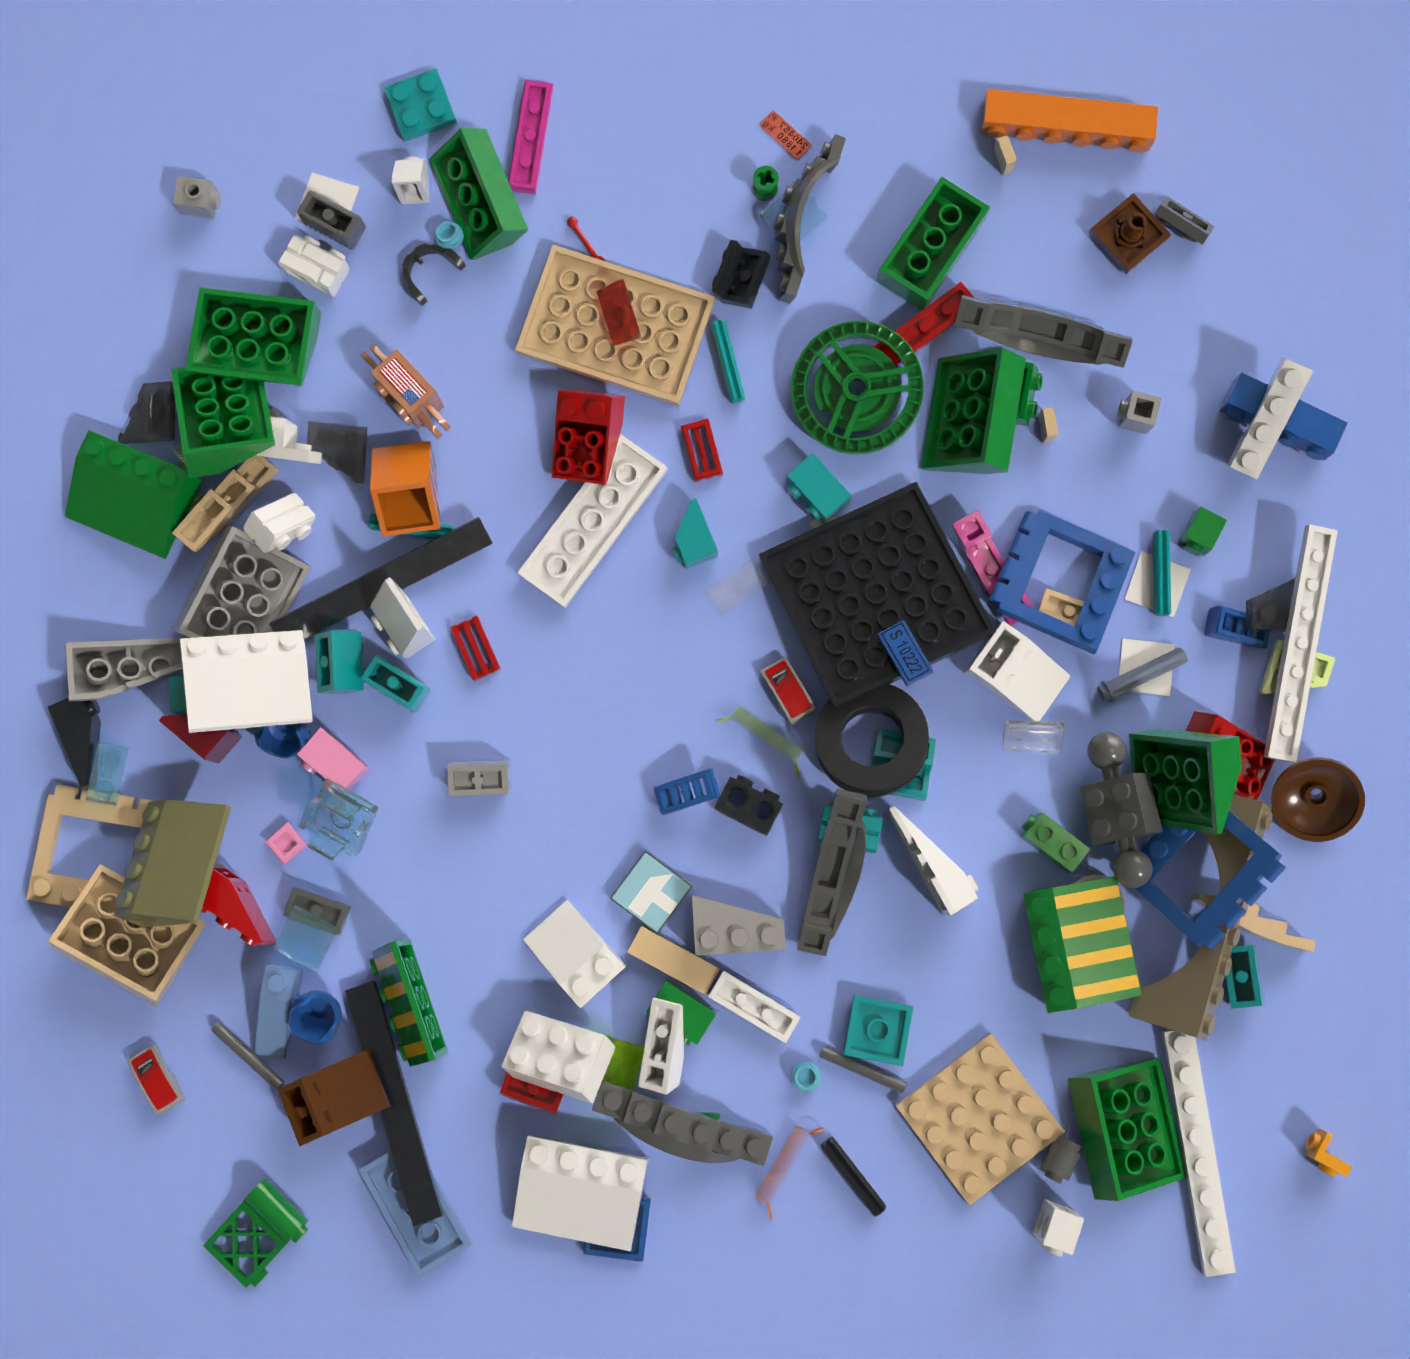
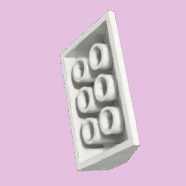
(245, 681)
(579, 1192)

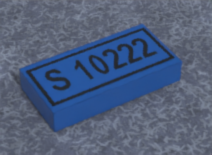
(905, 653)

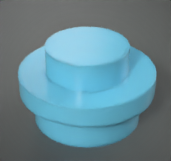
(449, 235)
(806, 1076)

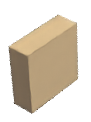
(1004, 155)
(1048, 425)

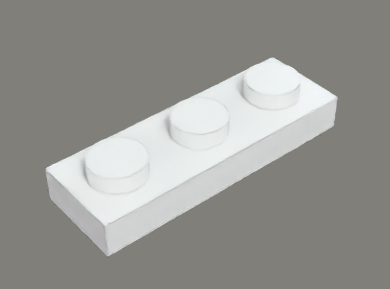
(754, 1006)

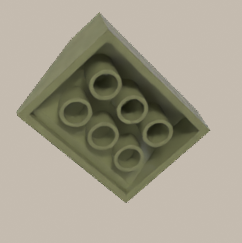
(172, 863)

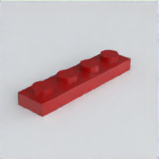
(929, 322)

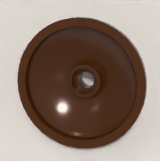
(1320, 815)

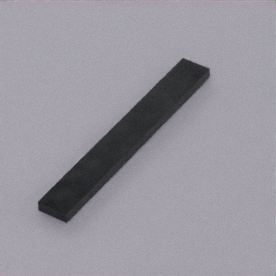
(402, 570)
(399, 1118)

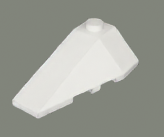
(944, 879)

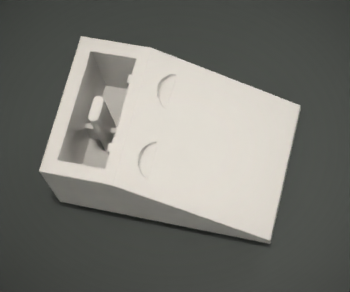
(1018, 672)

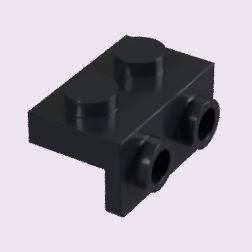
(740, 275)

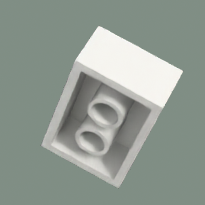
(558, 1056)

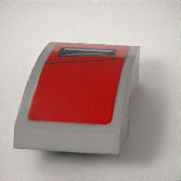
(788, 690)
(155, 1080)

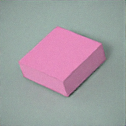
(286, 843)

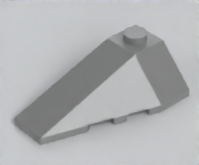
(111, 667)

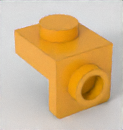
(1328, 1163)

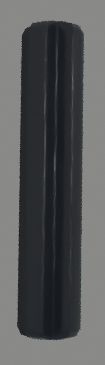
(853, 1176)

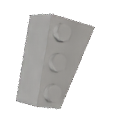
(731, 929)

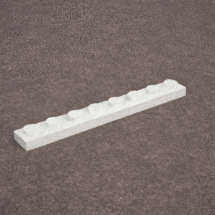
(1300, 643)
(1198, 1154)

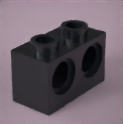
(745, 812)

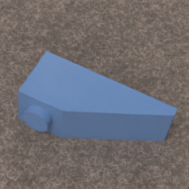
(276, 996)

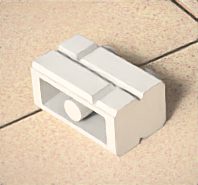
(314, 265)
(280, 523)

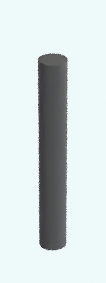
(247, 1056)
(862, 1069)

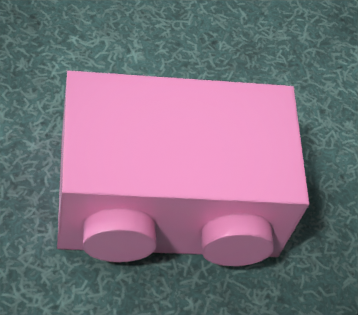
(332, 760)

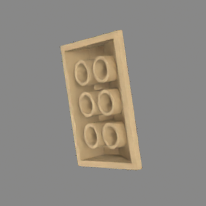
(120, 951)

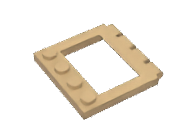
(63, 889)

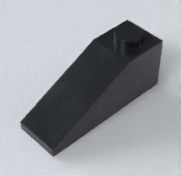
(79, 732)

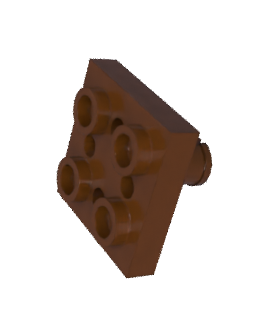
(1137, 226)

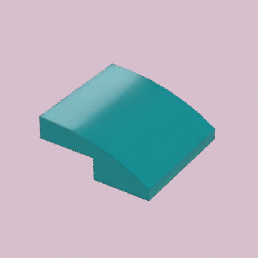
(887, 747)

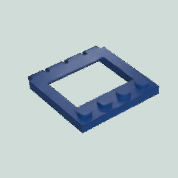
(1101, 595)
(1226, 905)

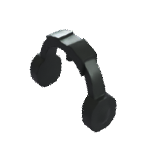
(414, 256)

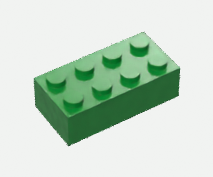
(932, 243)

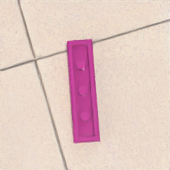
(530, 136)

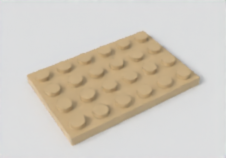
(571, 333)

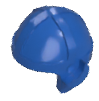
(282, 740)
(314, 1016)

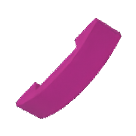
(982, 553)

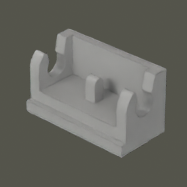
(478, 778)

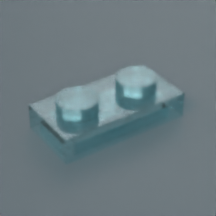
(107, 773)

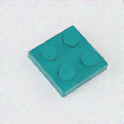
(420, 105)
(878, 1030)

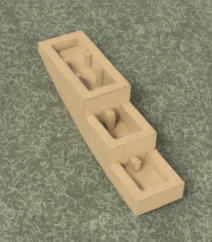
(225, 502)
(1264, 928)

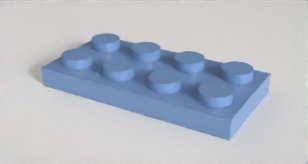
(425, 1243)

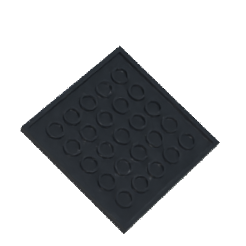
(867, 575)

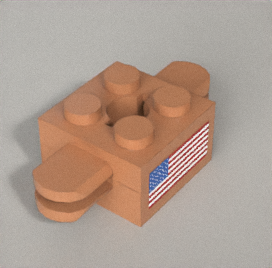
(402, 384)

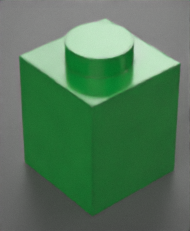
(1202, 532)

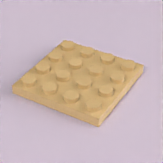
(979, 1119)

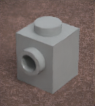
(196, 197)
(1138, 412)

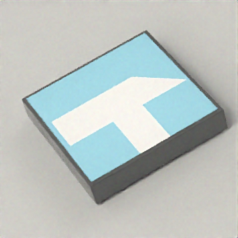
(651, 892)

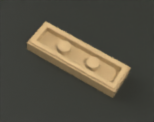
(673, 960)

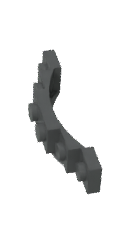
(789, 221)
(1042, 332)
(835, 872)
(680, 1130)

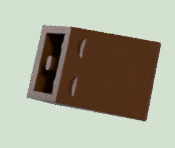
(333, 1097)

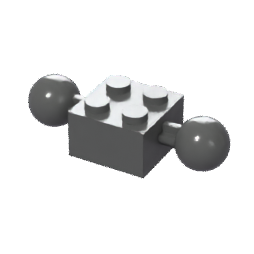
(1120, 809)

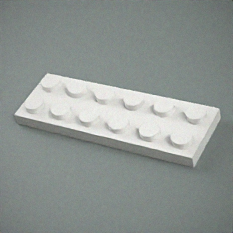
(592, 524)

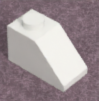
(411, 180)

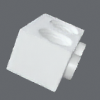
(1057, 1228)

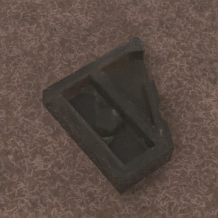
(152, 415)
(340, 446)
(1270, 609)

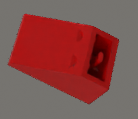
(586, 435)
(1254, 765)
(236, 907)

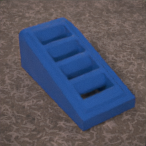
(1219, 624)
(669, 797)

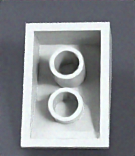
(400, 620)
(574, 953)

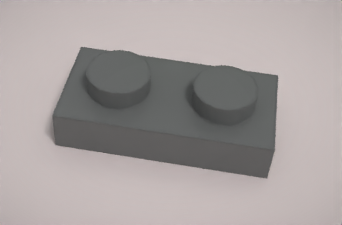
(1176, 215)
(329, 910)

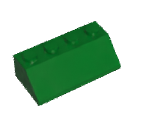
(478, 192)

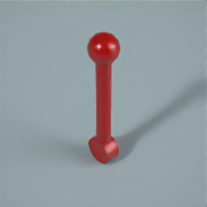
(572, 223)

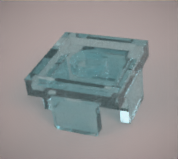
(338, 820)

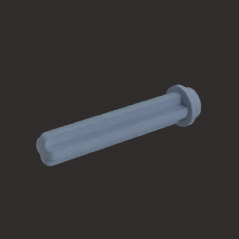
(1141, 674)

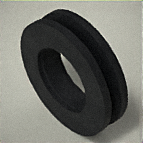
(884, 778)

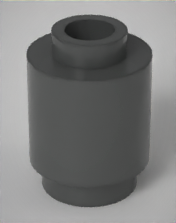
(1061, 1159)

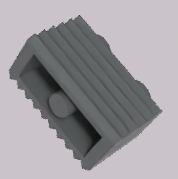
(331, 219)

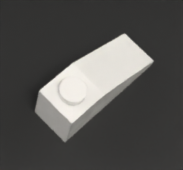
(663, 1048)

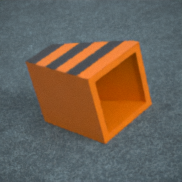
(405, 488)

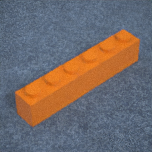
(1069, 120)

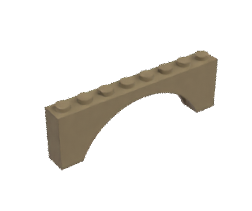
(1190, 995)

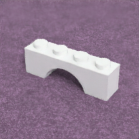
(1267, 425)

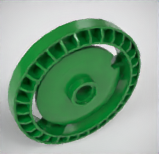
(861, 364)

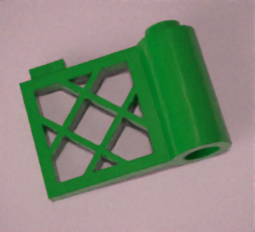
(275, 1218)

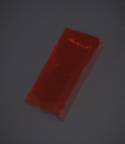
(618, 313)

